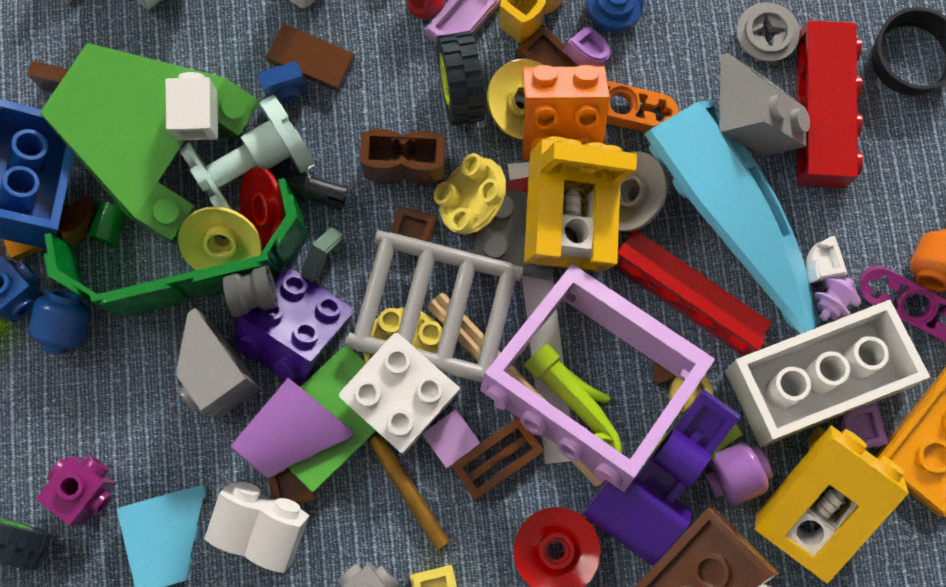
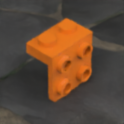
(564, 104)

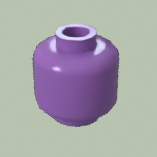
(739, 473)

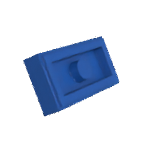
(283, 81)

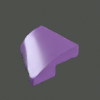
(288, 431)

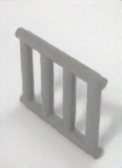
(427, 255)

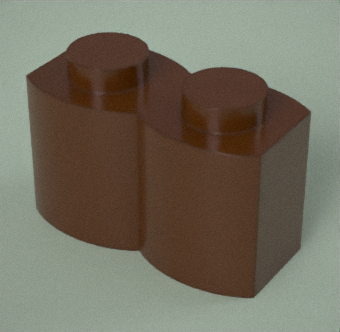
(393, 156)

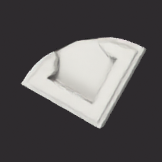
(825, 261)

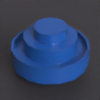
(614, 14)

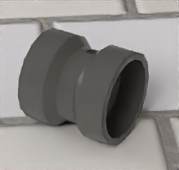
(250, 291)

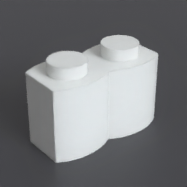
(257, 526)

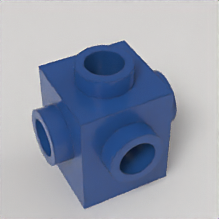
(17, 289)

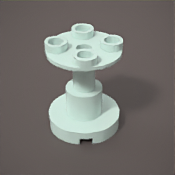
(262, 148)

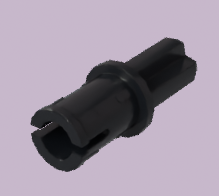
(312, 188)

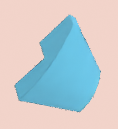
(162, 536)

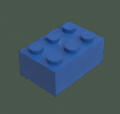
(32, 175)

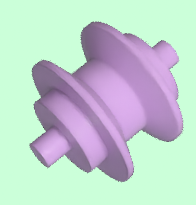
(835, 301)

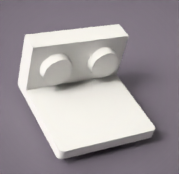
(399, 392)

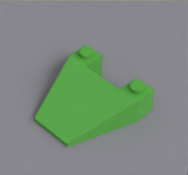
(115, 124)

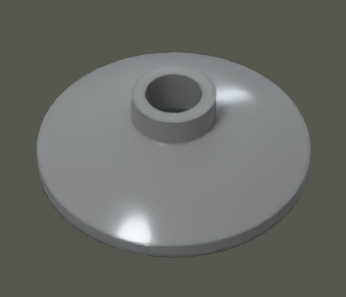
(652, 185)

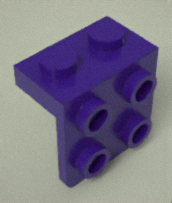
(294, 332)

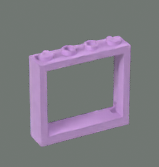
(631, 326)

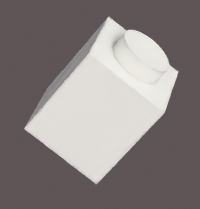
(191, 107)

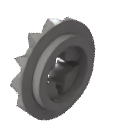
(778, 21)

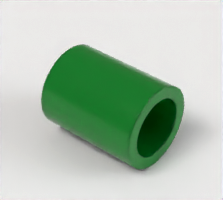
(107, 223)

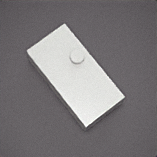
(825, 373)

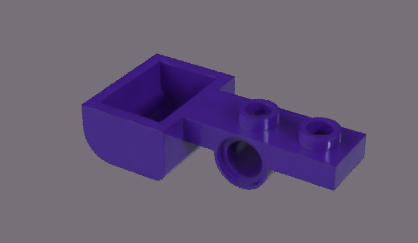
(648, 514)

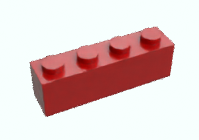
(830, 93)

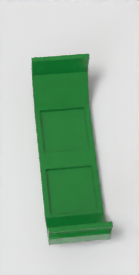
(64, 267)

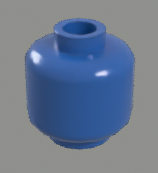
(59, 321)

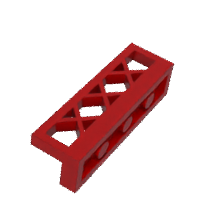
(692, 294)

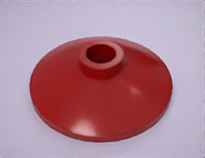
(262, 202)
(578, 540)

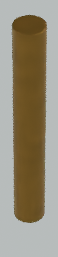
(408, 491)

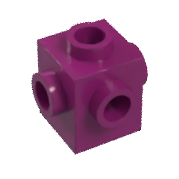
(77, 489)

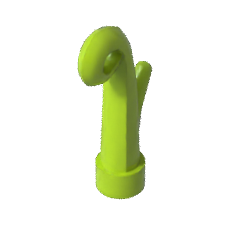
(574, 393)

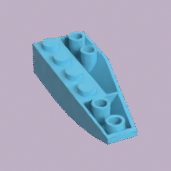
(738, 204)

